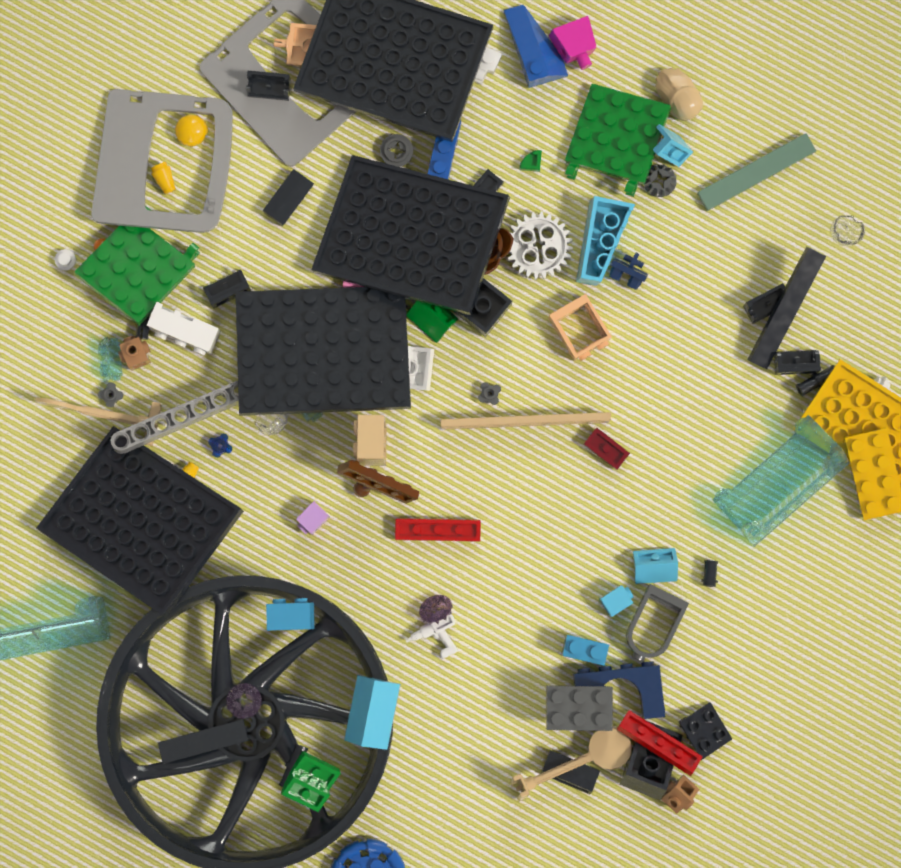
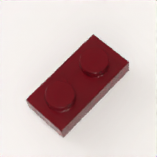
(606, 448)

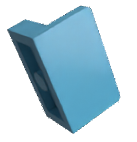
(672, 147)
(655, 565)

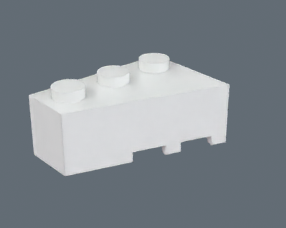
(183, 329)

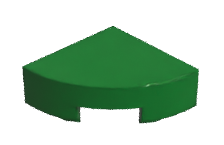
(531, 162)

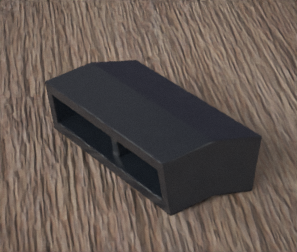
(288, 197)
(580, 778)

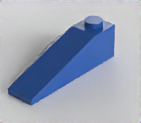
(535, 51)

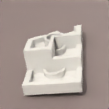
(420, 367)

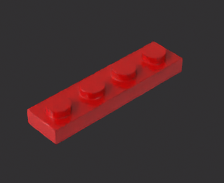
(437, 530)
(659, 743)

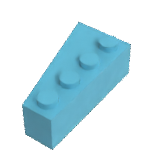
(601, 236)

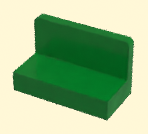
(432, 319)

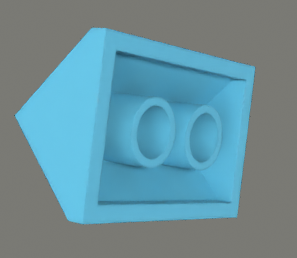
(372, 712)

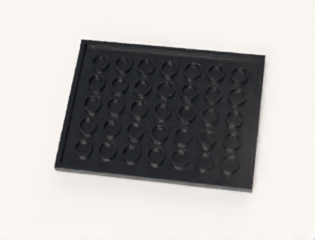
(395, 62)
(411, 234)
(321, 351)
(140, 522)

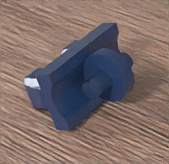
(637, 275)

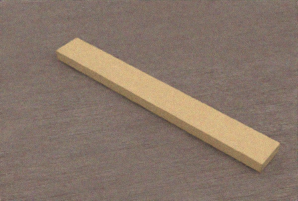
(519, 421)

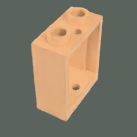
(569, 309)

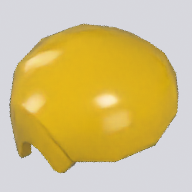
(191, 130)

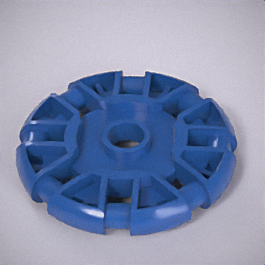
(375, 848)

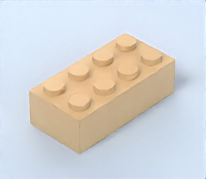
(371, 440)

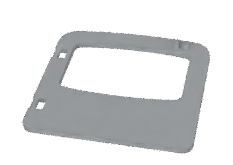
(278, 122)
(125, 156)

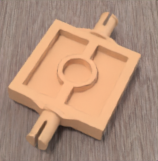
(296, 43)

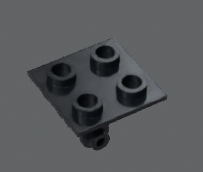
(705, 730)

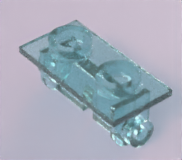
(108, 351)

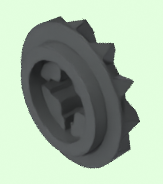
(390, 143)
(656, 189)

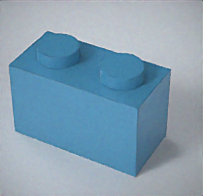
(290, 615)
(585, 650)

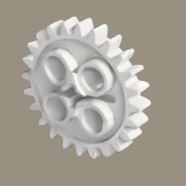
(557, 243)

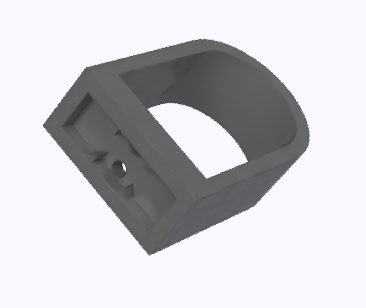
(666, 599)

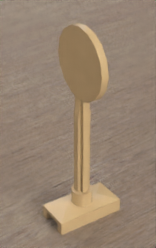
(105, 414)
(606, 750)

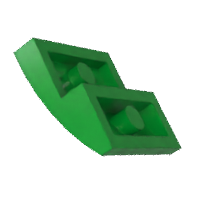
(310, 781)

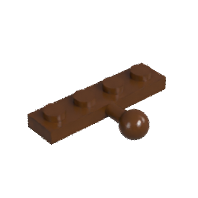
(370, 479)

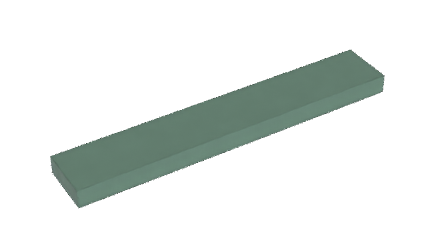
(756, 172)

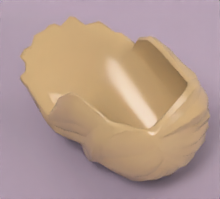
(680, 93)

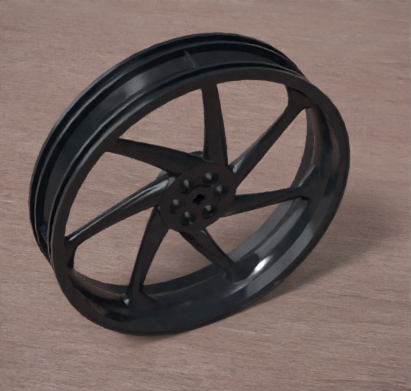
(124, 774)

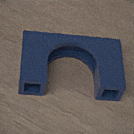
(645, 678)

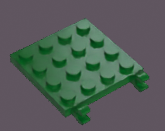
(617, 135)
(136, 270)

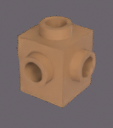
(139, 358)
(680, 794)

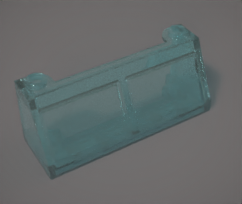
(782, 481)
(84, 627)

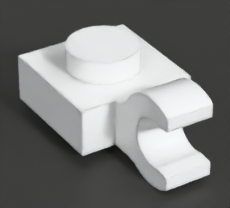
(488, 64)

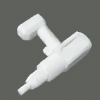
(439, 632)

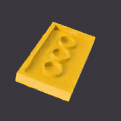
(874, 473)

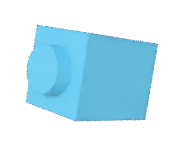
(617, 600)

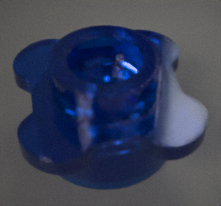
(222, 439)

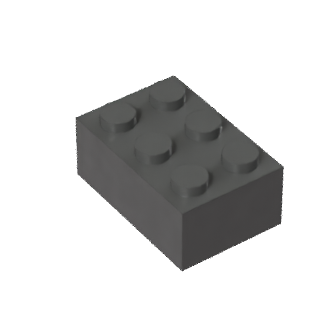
(579, 708)

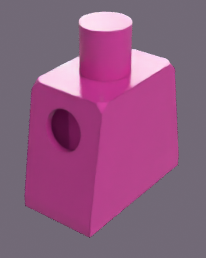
(575, 41)

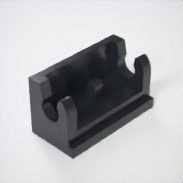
(268, 85)
(225, 289)
(763, 305)
(797, 362)

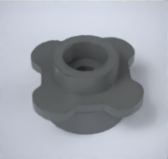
(104, 394)
(484, 397)

